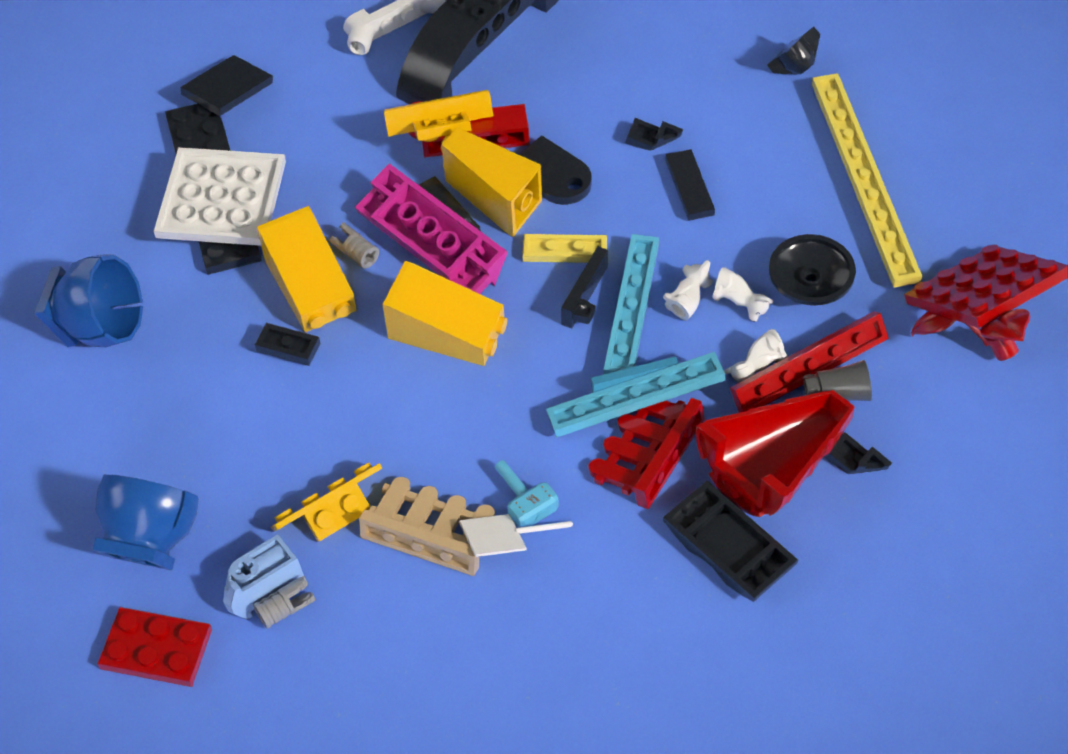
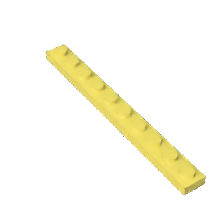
(866, 181)

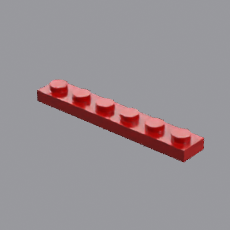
(819, 356)

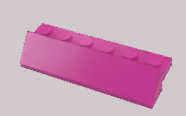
(431, 231)

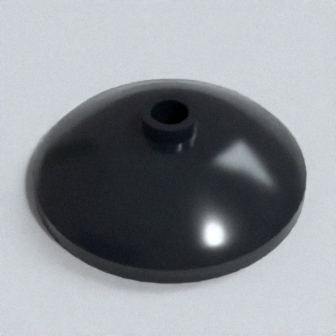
(812, 269)

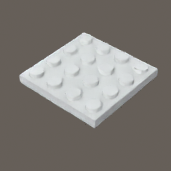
(219, 195)

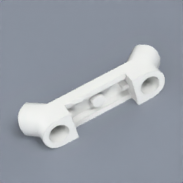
(366, 27)

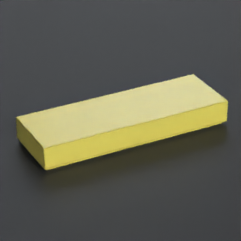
(561, 247)

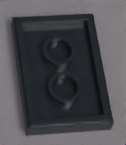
(226, 85)

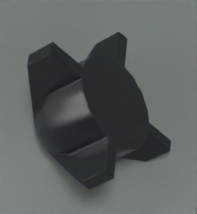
(797, 55)

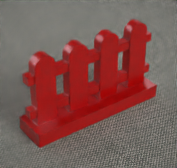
(652, 463)

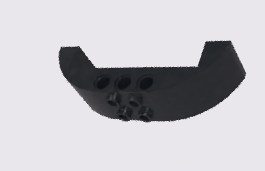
(452, 41)

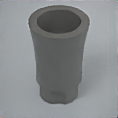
(848, 381)

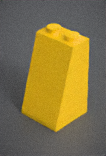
(492, 179)
(306, 269)
(442, 316)

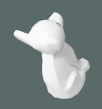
(736, 289)
(686, 297)
(760, 355)

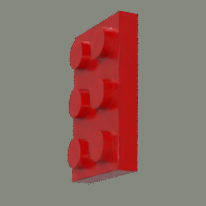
(155, 646)

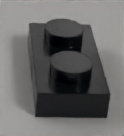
(287, 344)

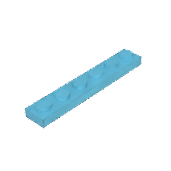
(632, 303)
(635, 394)

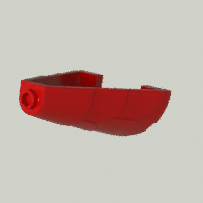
(771, 449)

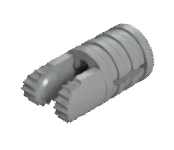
(356, 247)
(278, 606)

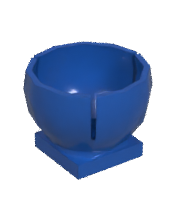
(82, 299)
(142, 519)

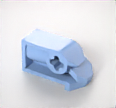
(259, 575)

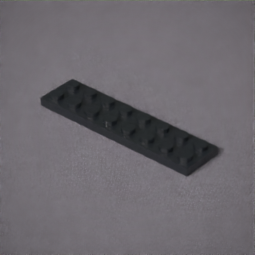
(202, 129)

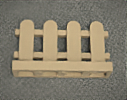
(413, 534)

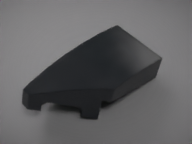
(650, 136)
(854, 458)

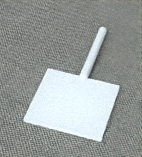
(499, 534)

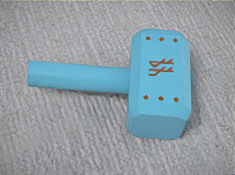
(530, 504)

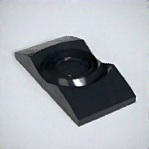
(729, 542)

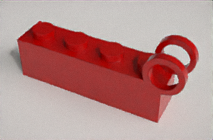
(505, 128)

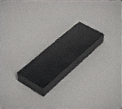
(690, 185)

